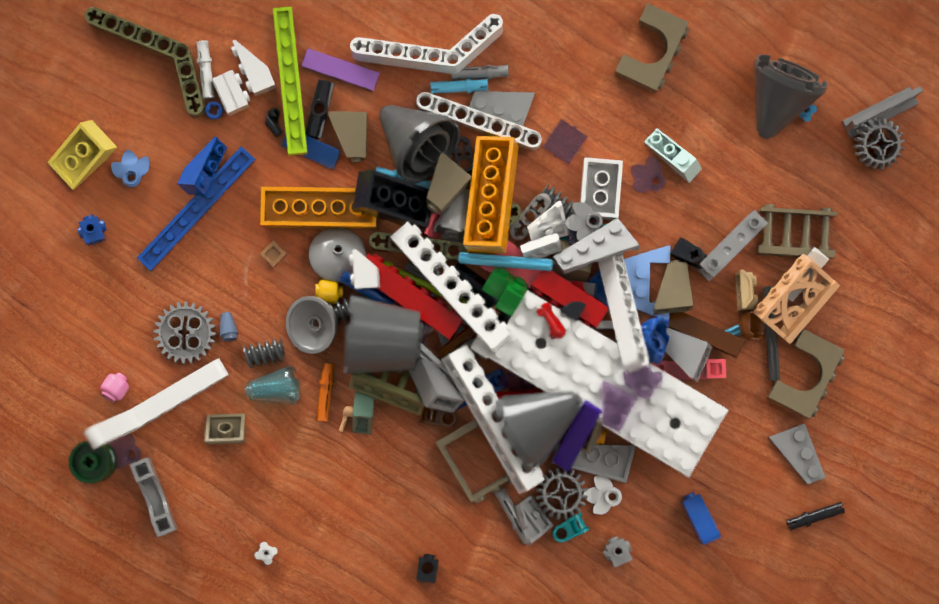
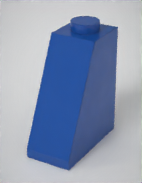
(700, 518)

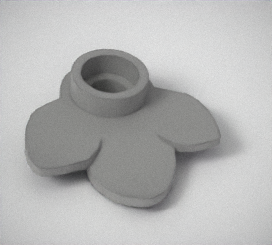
(580, 220)

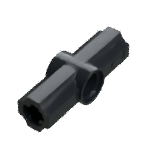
(322, 97)

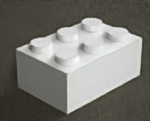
(602, 186)

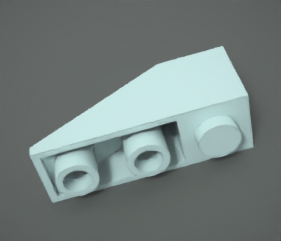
(674, 155)

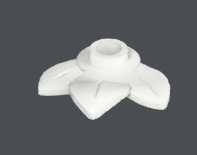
(599, 495)

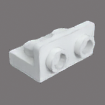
(541, 247)

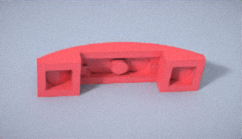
(712, 370)

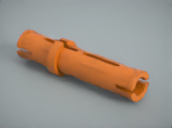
(325, 392)

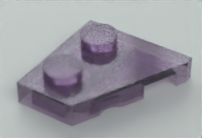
(616, 406)

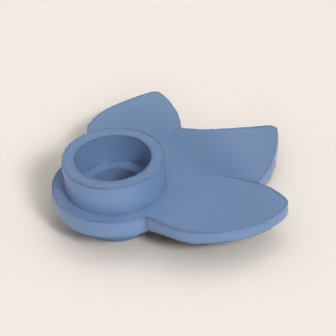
(130, 166)

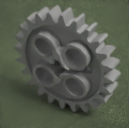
(167, 332)

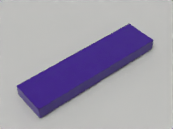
(577, 436)

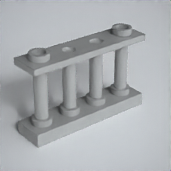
(731, 245)

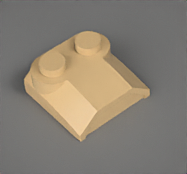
(745, 290)

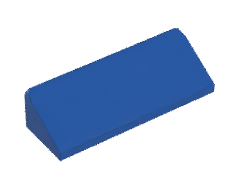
(319, 152)

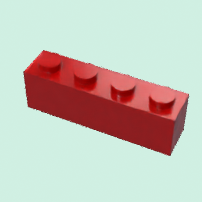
(563, 292)

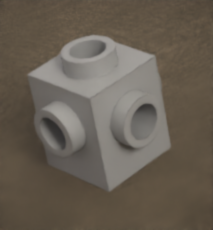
(624, 555)

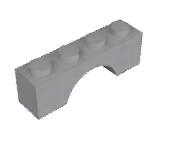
(154, 496)

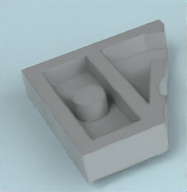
(532, 520)

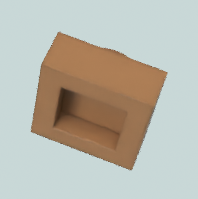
(273, 253)

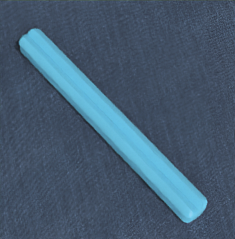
(505, 261)

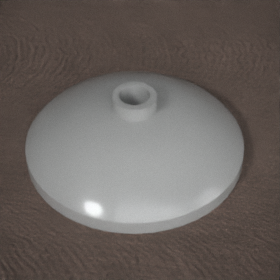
(326, 261)
(303, 327)

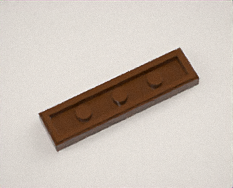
(706, 332)

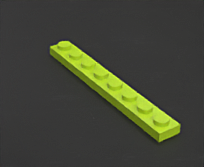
(290, 81)

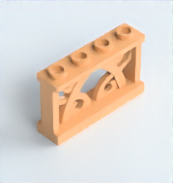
(791, 281)

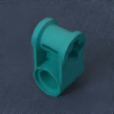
(571, 528)

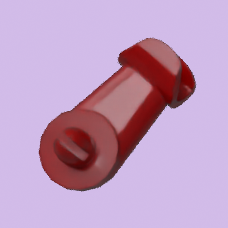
(556, 327)

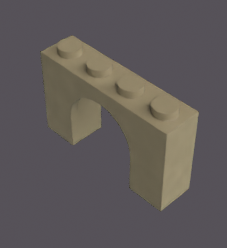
(671, 30)
(827, 357)

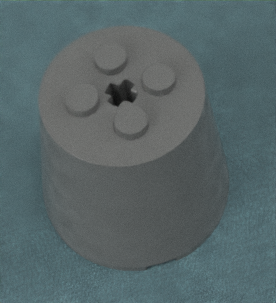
(381, 337)

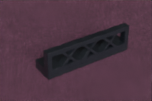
(477, 283)

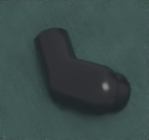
(272, 120)

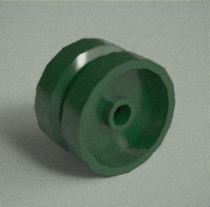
(81, 462)

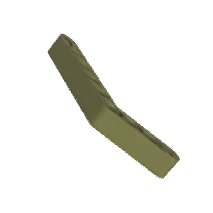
(154, 46)
(444, 245)

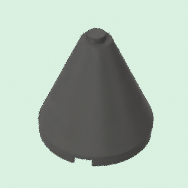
(782, 93)
(418, 140)
(537, 422)

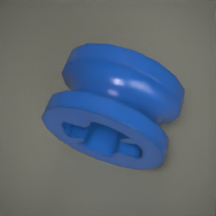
(219, 111)

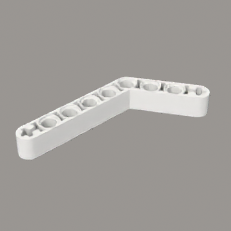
(427, 53)
(156, 406)

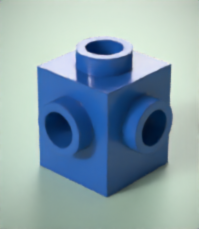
(95, 236)

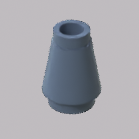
(227, 327)

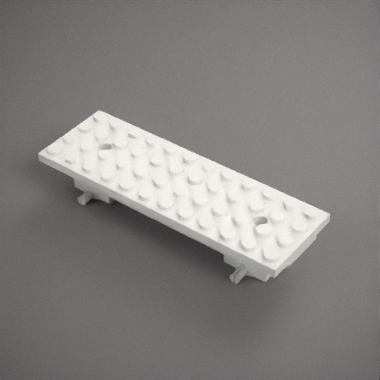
(668, 425)

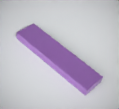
(340, 69)

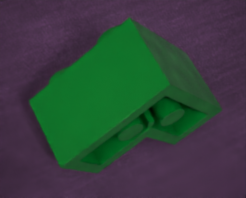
(505, 288)

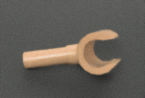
(348, 412)

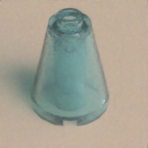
(275, 387)

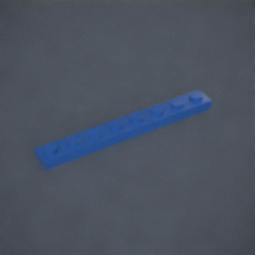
(196, 209)

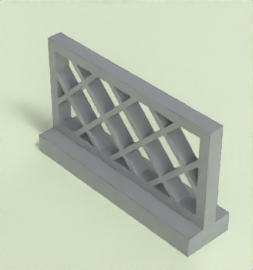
(885, 109)

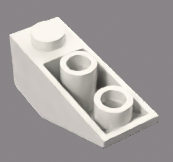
(256, 71)

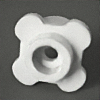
(266, 558)

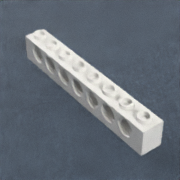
(409, 233)
(483, 415)

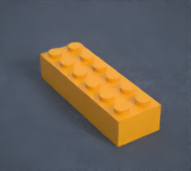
(491, 195)
(312, 208)

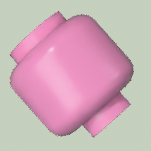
(114, 387)

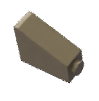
(352, 133)
(446, 184)
(674, 290)

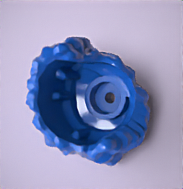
(655, 338)

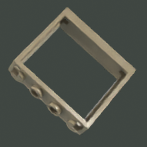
(480, 495)

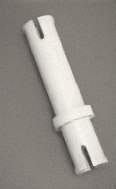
(204, 61)

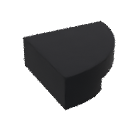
(573, 310)

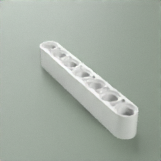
(472, 113)
(623, 313)

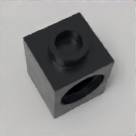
(430, 577)

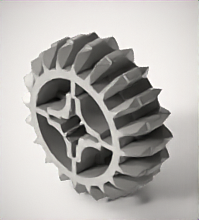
(879, 151)
(544, 496)

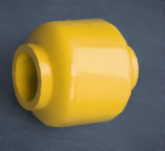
(328, 291)

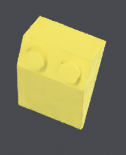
(81, 153)

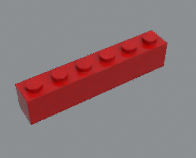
(409, 296)

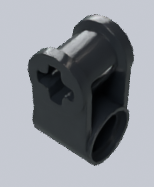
(688, 253)

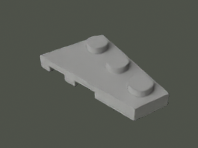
(504, 105)
(799, 451)

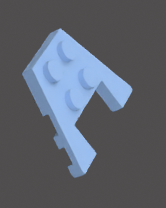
(639, 276)

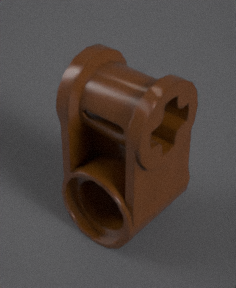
(436, 417)

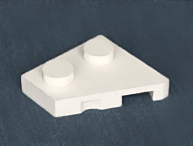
(549, 223)

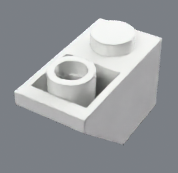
(365, 272)

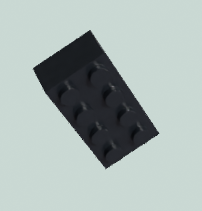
(391, 199)

